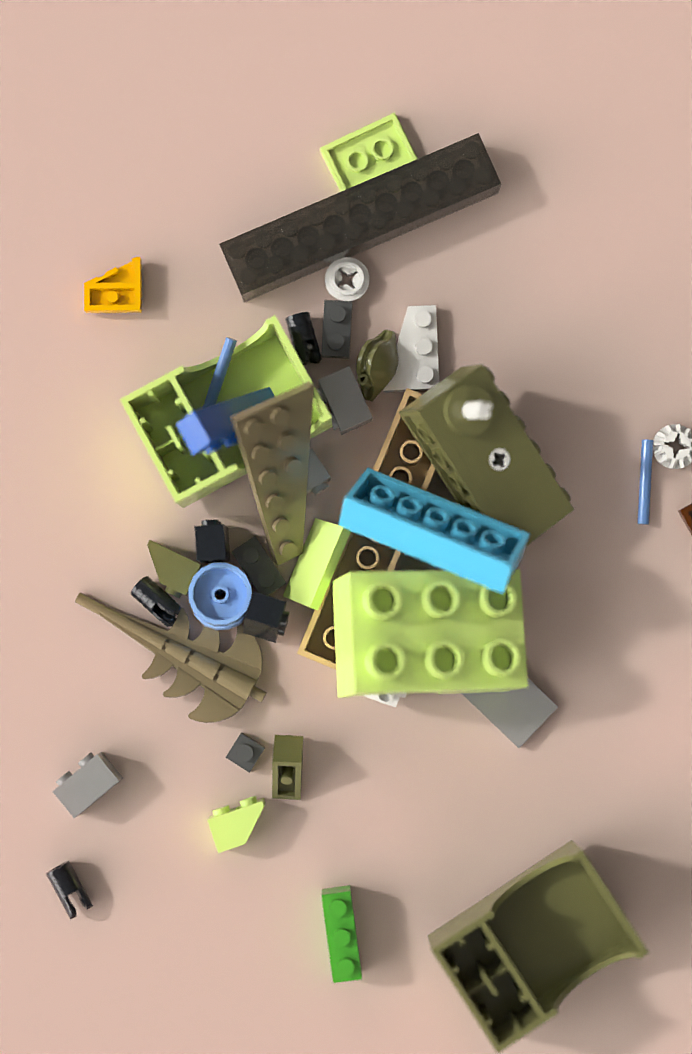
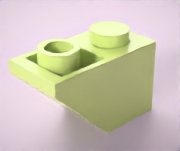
(233, 826)

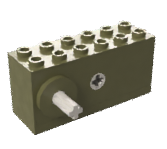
(486, 452)

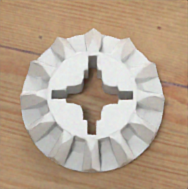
(347, 266)
(664, 453)

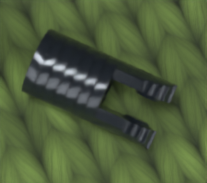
(303, 338)
(156, 601)
(65, 883)

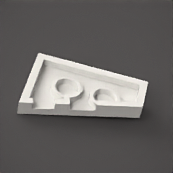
(417, 351)

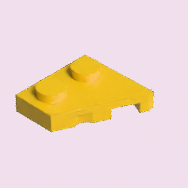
(116, 290)

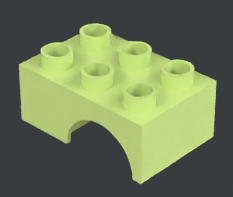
(156, 408)
(427, 634)

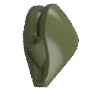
(377, 364)

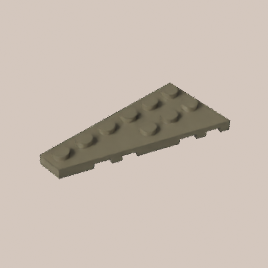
(276, 458)

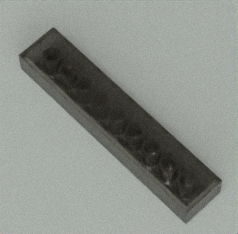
(361, 217)

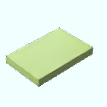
(368, 152)
(317, 563)

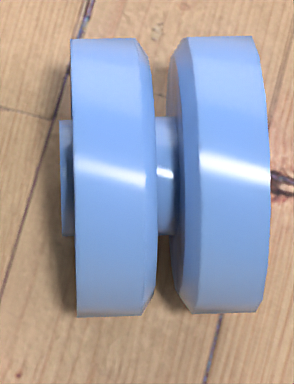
(215, 580)

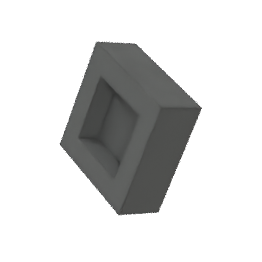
(245, 752)

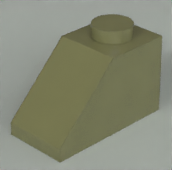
(173, 569)
(287, 767)

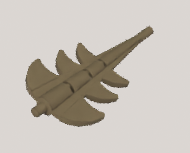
(225, 676)

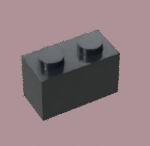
(212, 542)
(265, 617)

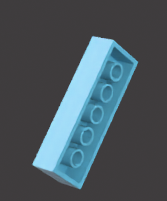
(434, 529)

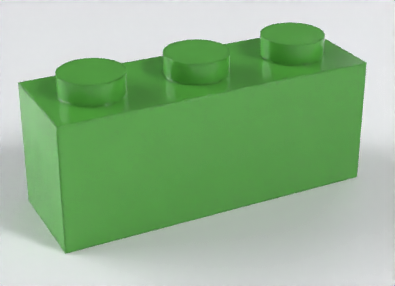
(341, 934)

